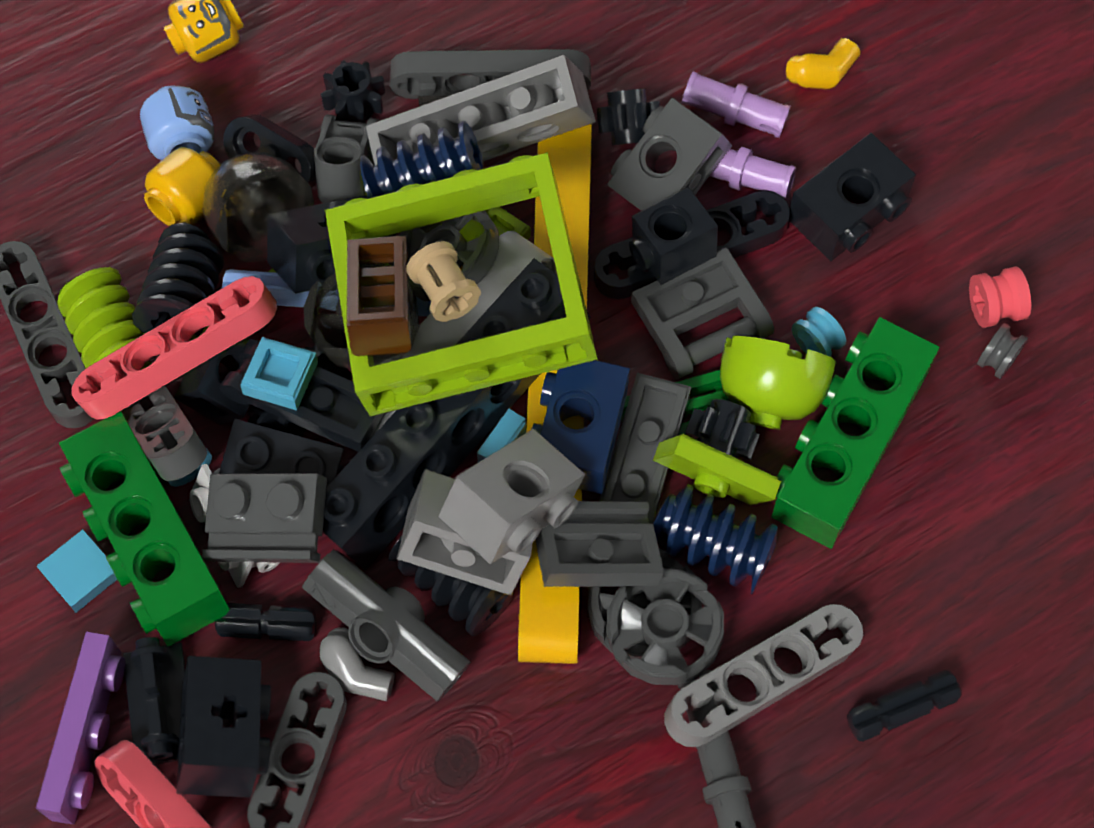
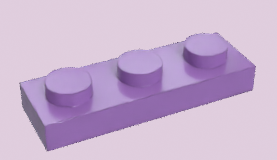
(81, 729)

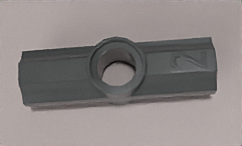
(386, 624)

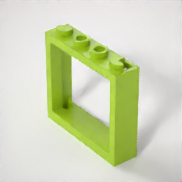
(485, 360)

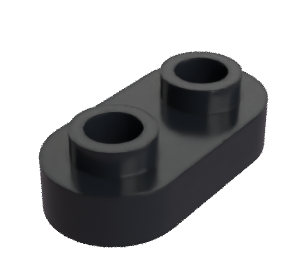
(273, 140)

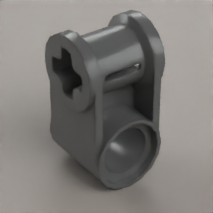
(339, 158)

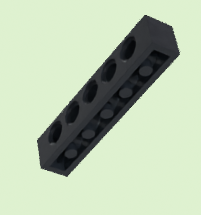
(374, 490)

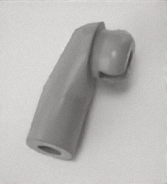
(348, 669)

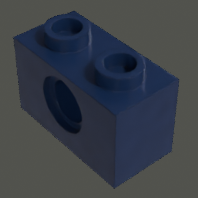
(599, 395)

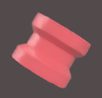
(1000, 297)

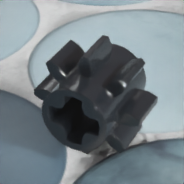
(353, 92)
(625, 115)
(724, 428)

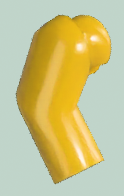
(823, 70)

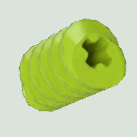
(98, 314)

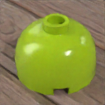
(774, 379)

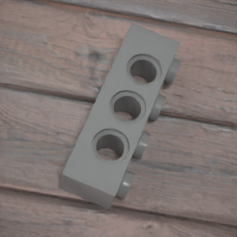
(501, 113)

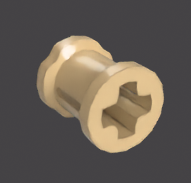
(443, 281)

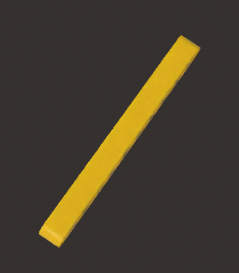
(552, 613)

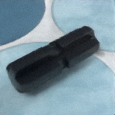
(278, 622)

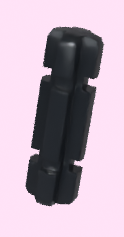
(904, 705)

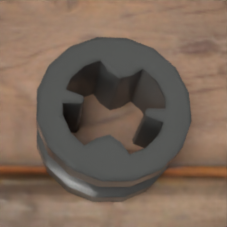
(1002, 351)

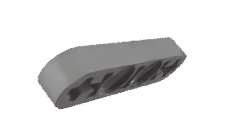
(767, 677)

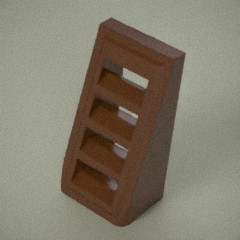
(378, 328)

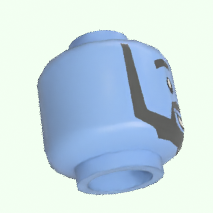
(176, 119)

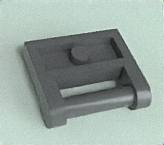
(695, 299)

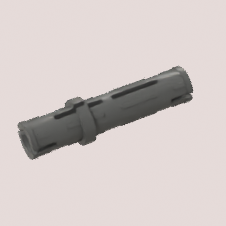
(725, 785)

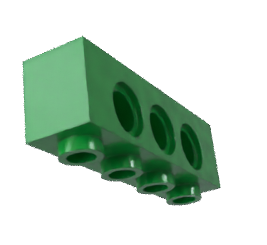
(822, 507)
(189, 595)

